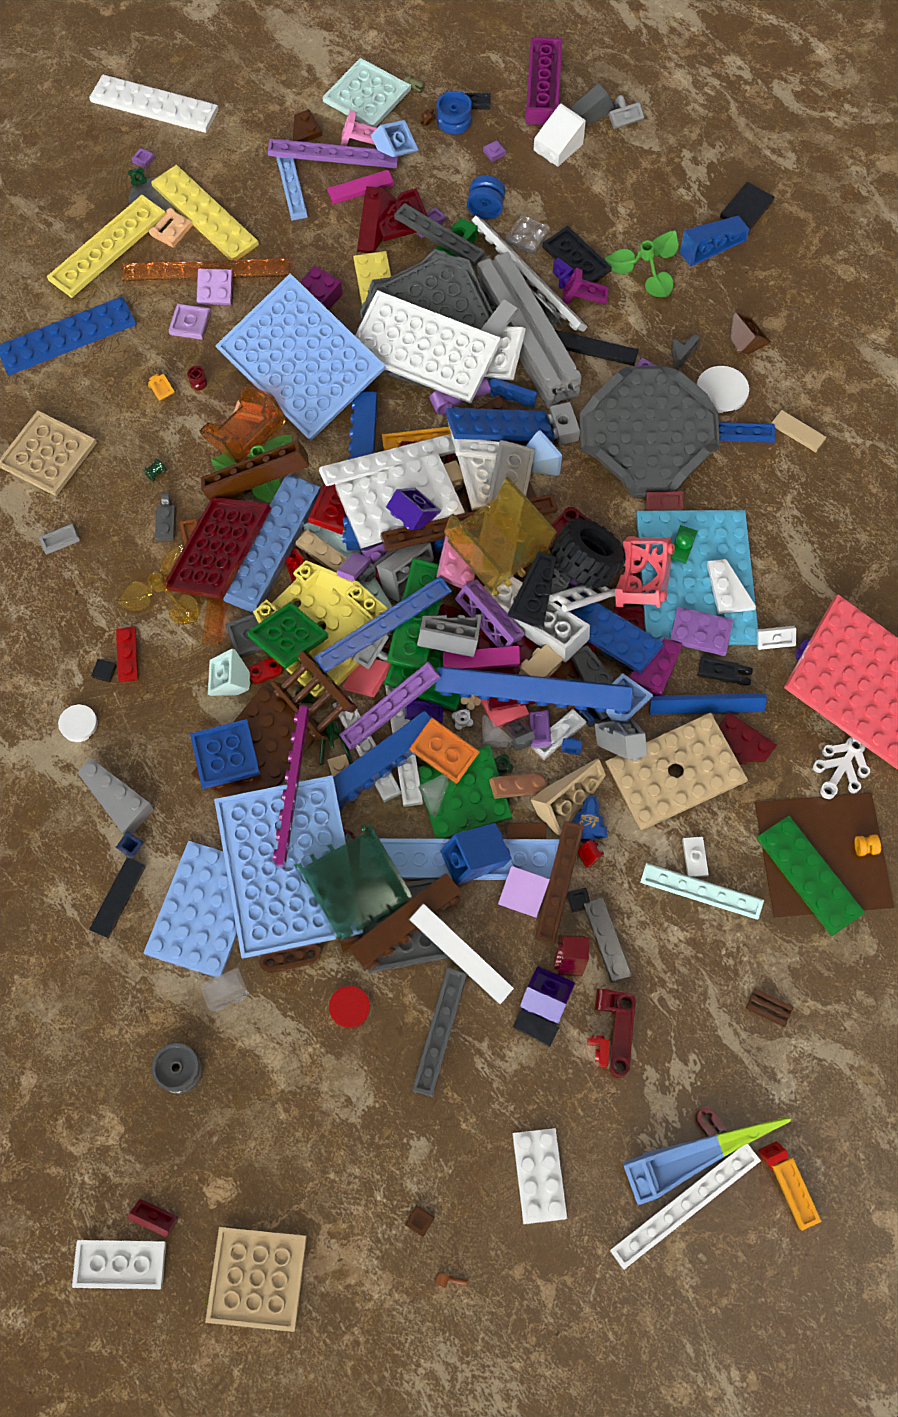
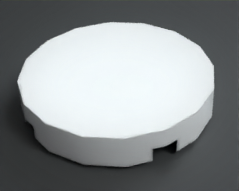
(77, 723)

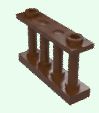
(319, 677)

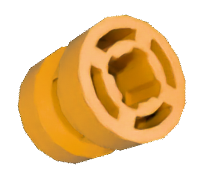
(867, 845)

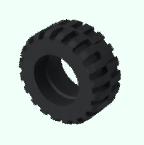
(588, 553)

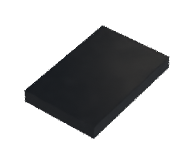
(749, 204)

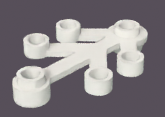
(843, 764)

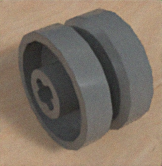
(175, 1056)

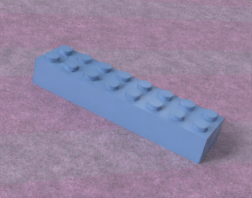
(273, 543)

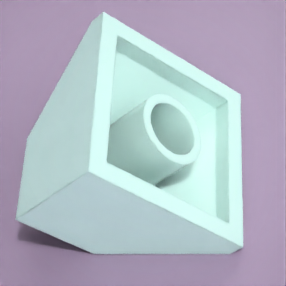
(228, 675)

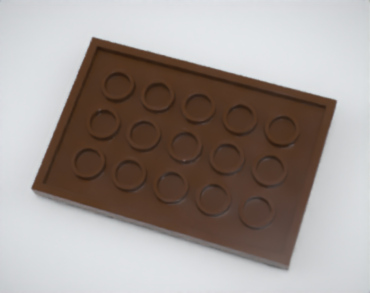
(271, 732)

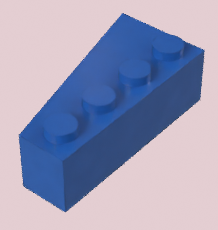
(712, 238)

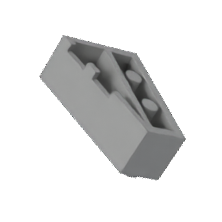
(396, 568)
(450, 634)
(622, 738)

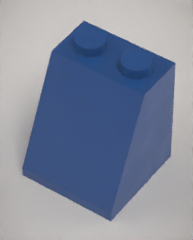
(475, 853)

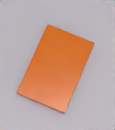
(444, 750)

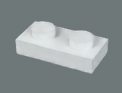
(776, 637)

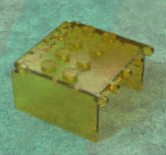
(501, 537)

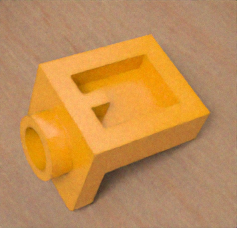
(160, 386)

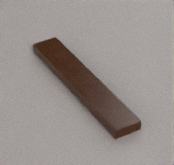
(559, 882)

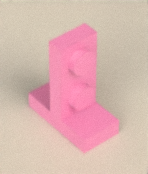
(356, 130)

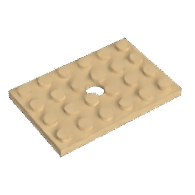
(707, 768)

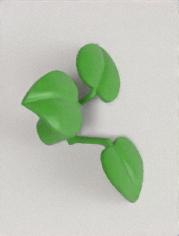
(665, 246)
(265, 491)

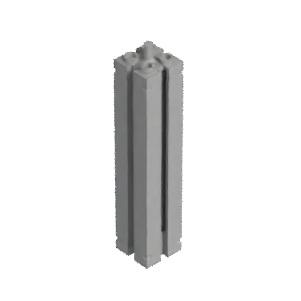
(541, 349)

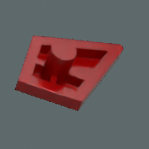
(293, 562)

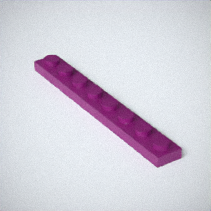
(289, 795)

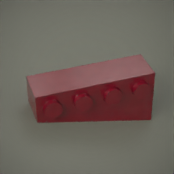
(572, 955)

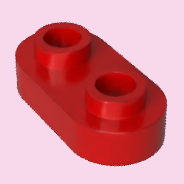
(265, 670)

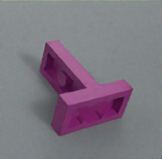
(584, 289)

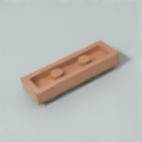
(517, 785)

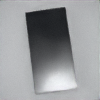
(536, 1027)

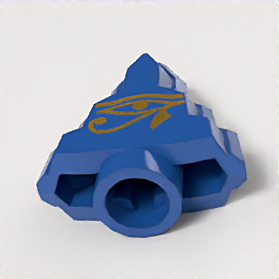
(591, 819)

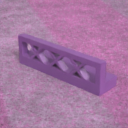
(491, 612)

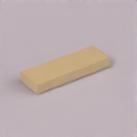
(799, 431)

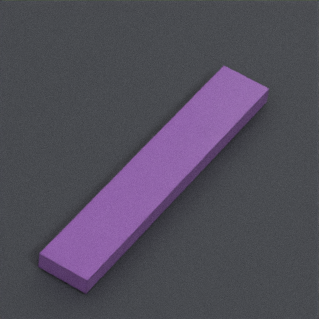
(390, 706)

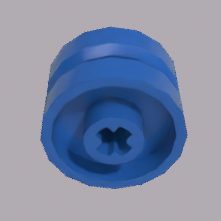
(454, 112)
(486, 197)

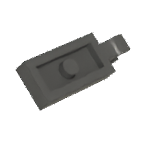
(165, 520)

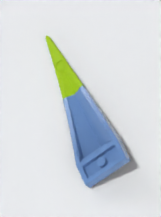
(667, 1167)

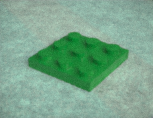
(287, 634)

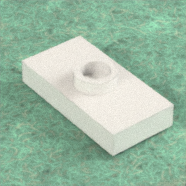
(695, 857)

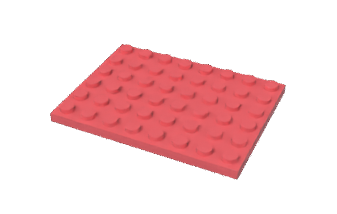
(852, 677)

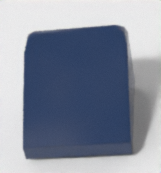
(589, 716)
(129, 845)

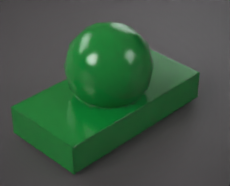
(683, 544)

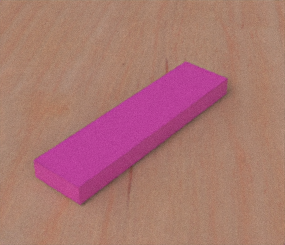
(358, 187)
(485, 658)

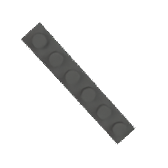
(439, 234)
(439, 1032)

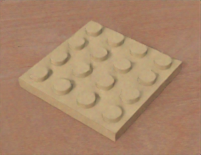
(47, 453)
(256, 1279)

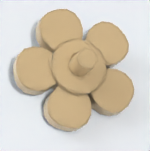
(471, 702)

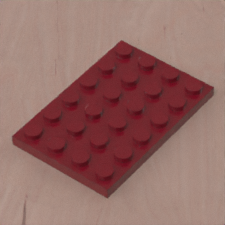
(217, 547)

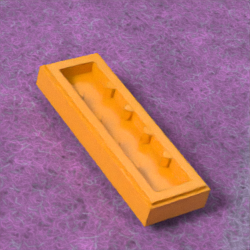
(796, 1193)

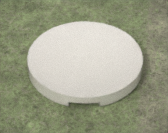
(725, 387)

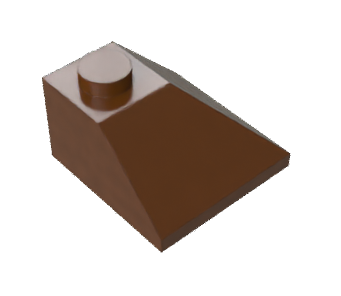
(747, 335)

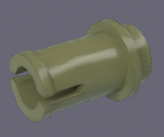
(415, 84)

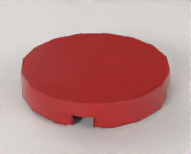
(349, 1007)

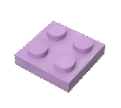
(214, 287)

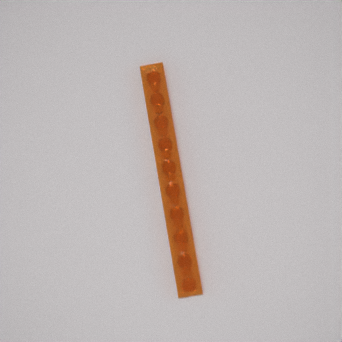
(189, 269)

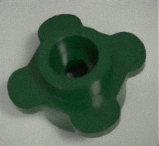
(137, 171)
(504, 759)

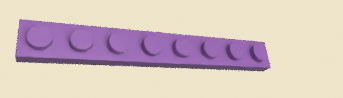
(330, 153)

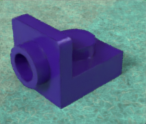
(562, 271)

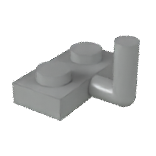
(625, 114)
(368, 655)

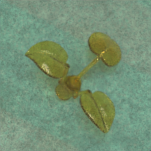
(137, 599)

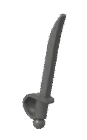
(370, 572)

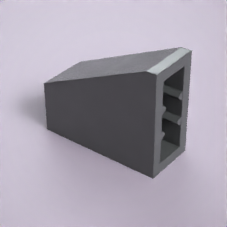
(593, 105)

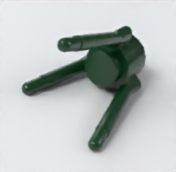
(332, 732)

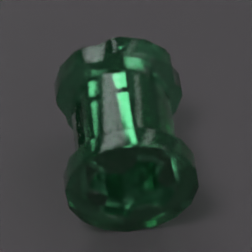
(154, 470)

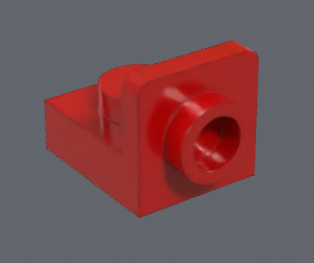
(602, 1053)

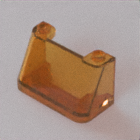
(248, 426)

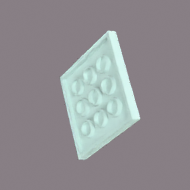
(367, 92)

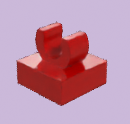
(589, 853)
(773, 1154)

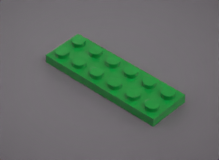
(404, 646)
(810, 876)

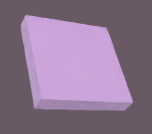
(189, 321)
(523, 891)

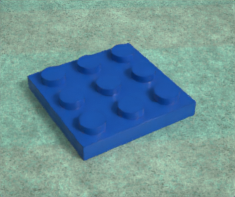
(224, 754)

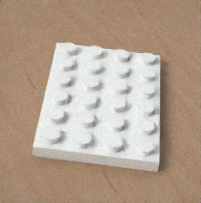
(368, 496)

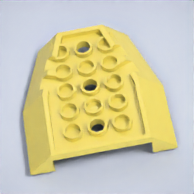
(327, 601)

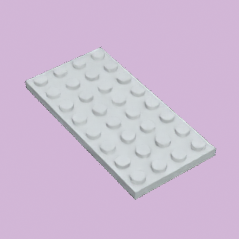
(427, 346)

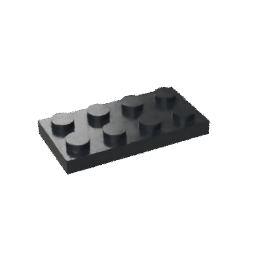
(577, 254)

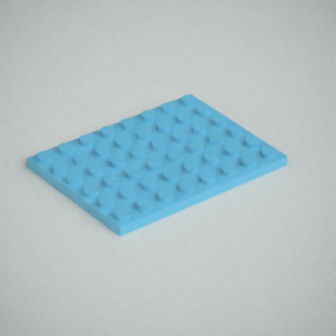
(719, 537)

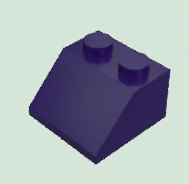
(412, 508)
(547, 994)

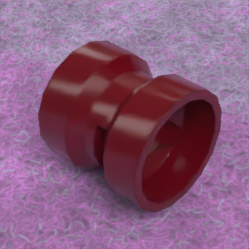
(197, 378)

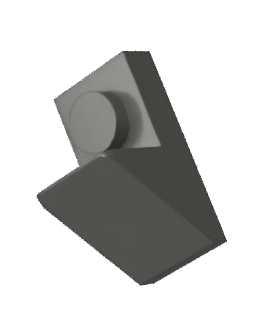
(682, 352)
(520, 733)

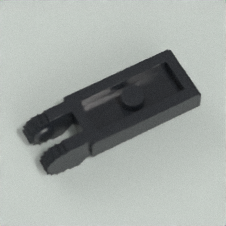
(724, 671)

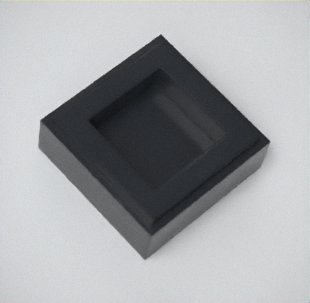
(103, 670)
(577, 898)

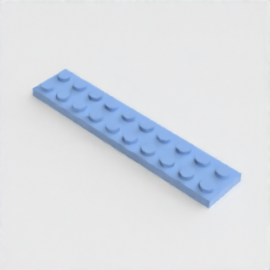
(423, 860)

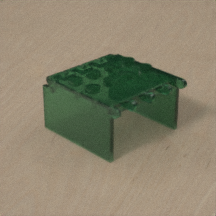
(354, 883)

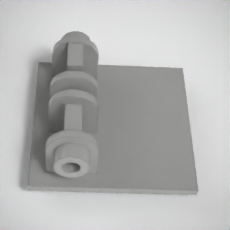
(548, 309)

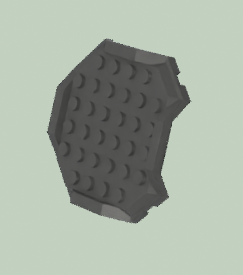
(438, 285)
(650, 428)

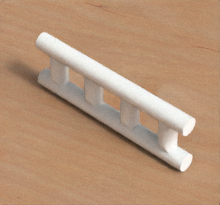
(580, 600)

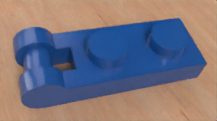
(512, 392)

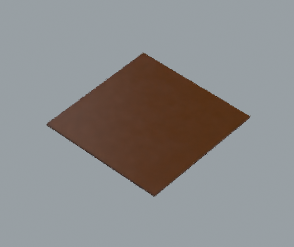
(832, 831)

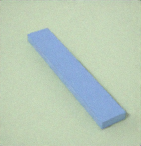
(292, 188)

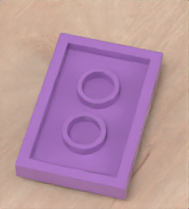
(701, 631)

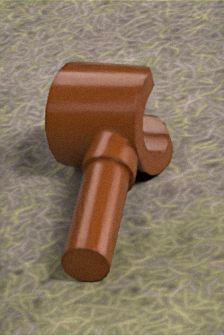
(442, 1280)

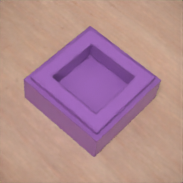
(143, 158)

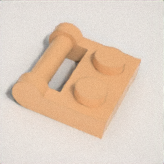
(174, 231)

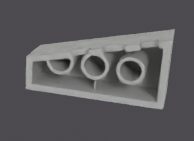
(119, 801)

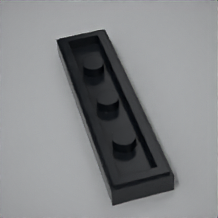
(117, 898)

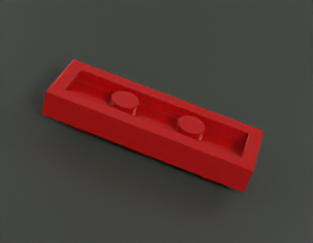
(127, 654)

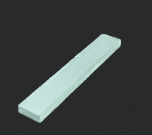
(702, 891)

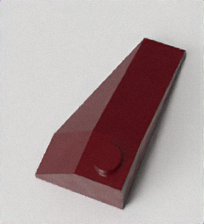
(375, 208)

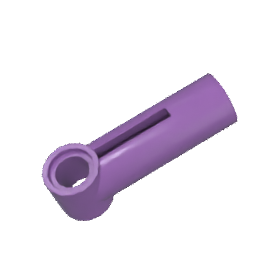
(443, 401)

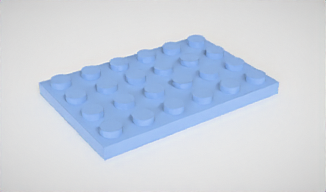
(197, 915)

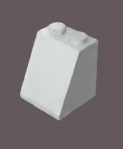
(560, 135)

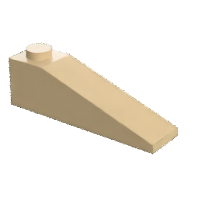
(566, 796)

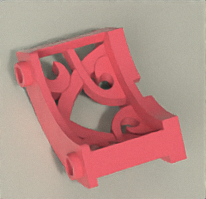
(632, 595)

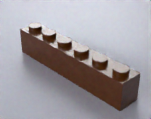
(255, 471)
(398, 928)

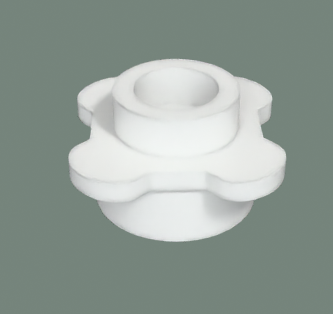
(462, 714)

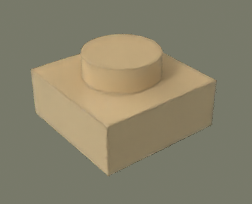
(338, 764)

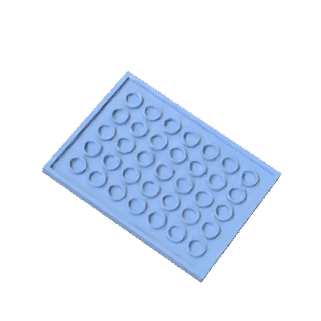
(301, 356)
(268, 900)

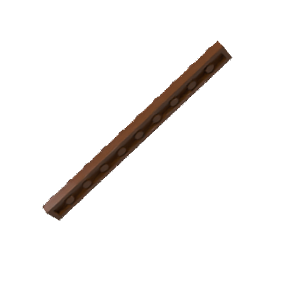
(435, 529)

